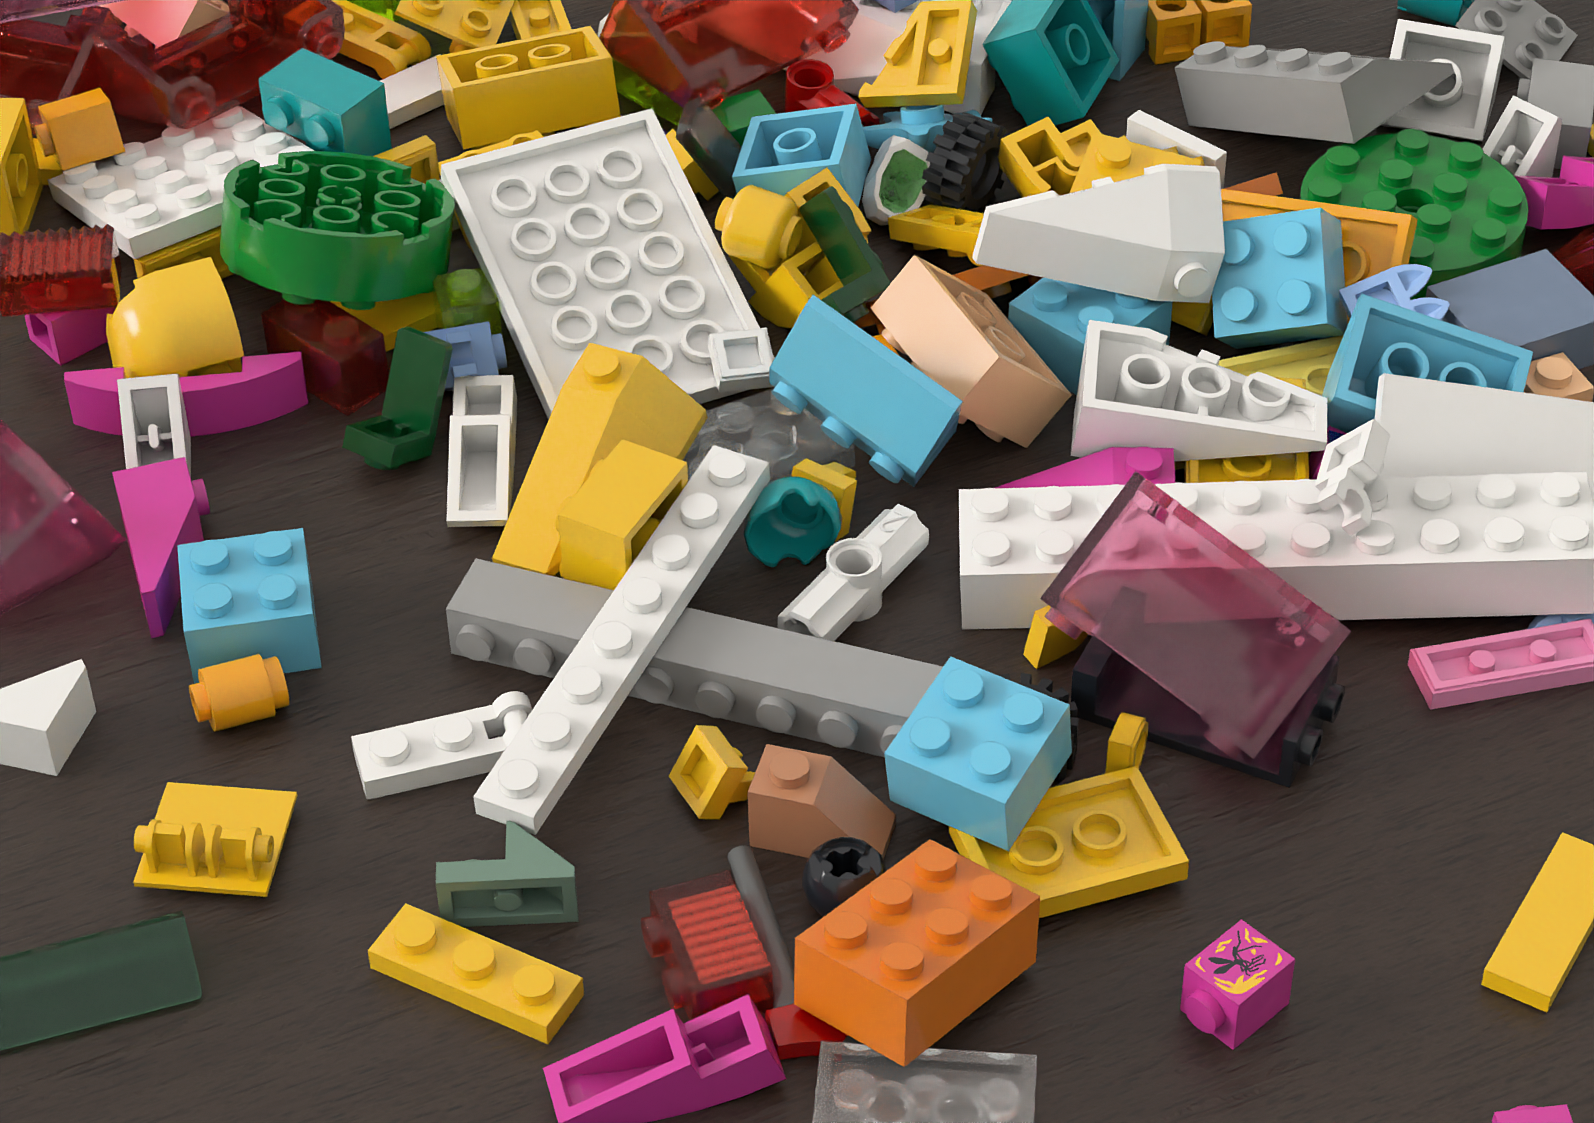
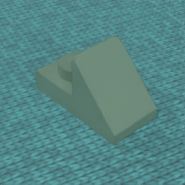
(523, 888)

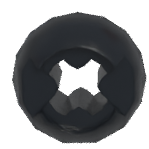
(839, 871)

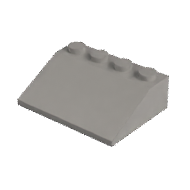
(1299, 90)

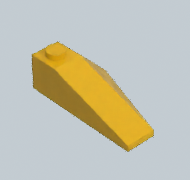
(601, 402)

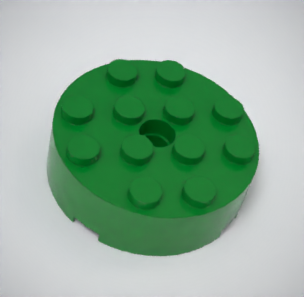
(1463, 199)
(336, 228)

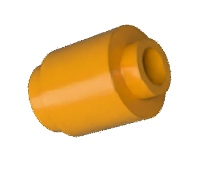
(239, 691)

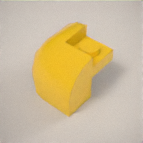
(1043, 158)
(791, 283)
(176, 324)

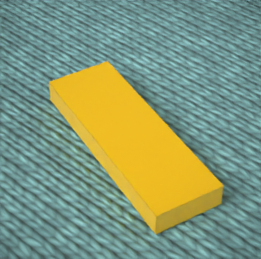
(1547, 928)

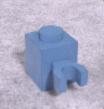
(473, 351)

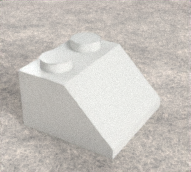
(1465, 99)

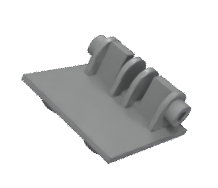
(1527, 31)

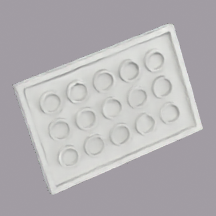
(600, 247)

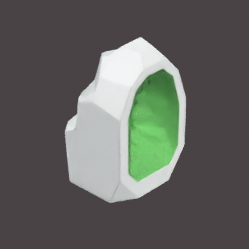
(894, 180)

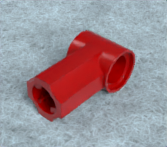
(812, 87)

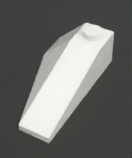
(1129, 237)
(1160, 397)

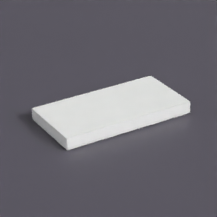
(1481, 430)

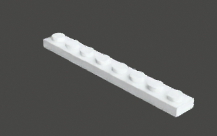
(621, 641)

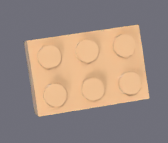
(971, 351)

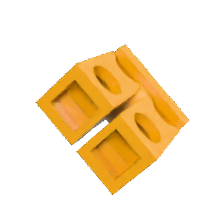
(1182, 25)

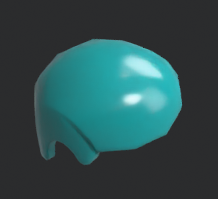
(792, 520)

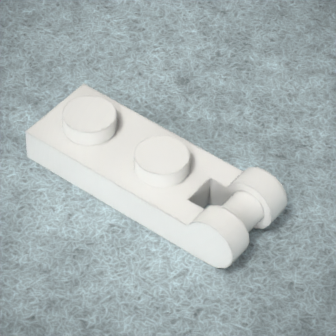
(438, 747)

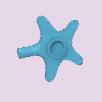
(914, 123)

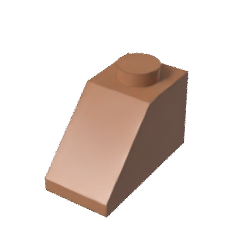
(809, 799)

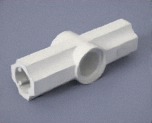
(857, 575)

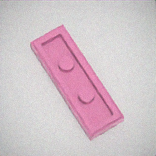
(1504, 664)

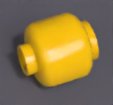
(759, 226)

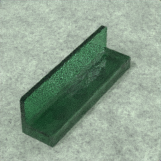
(96, 979)

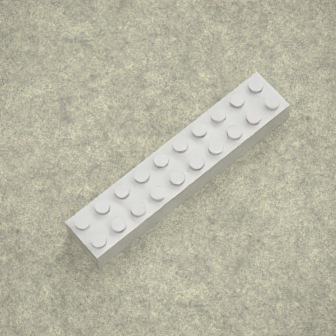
(1428, 551)

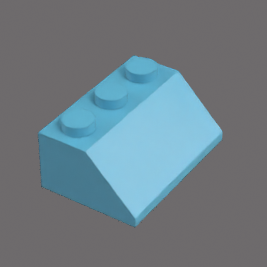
(1411, 344)
(863, 393)

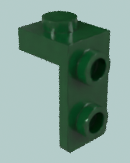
(847, 252)
(410, 404)

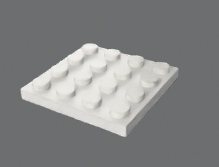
(170, 184)

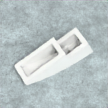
(481, 451)

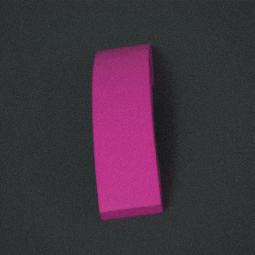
(213, 402)

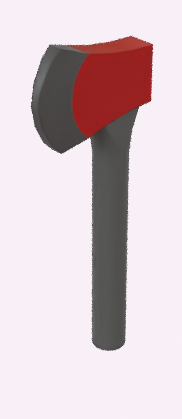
(791, 1028)

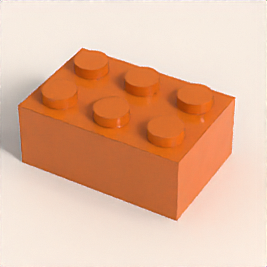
(916, 951)

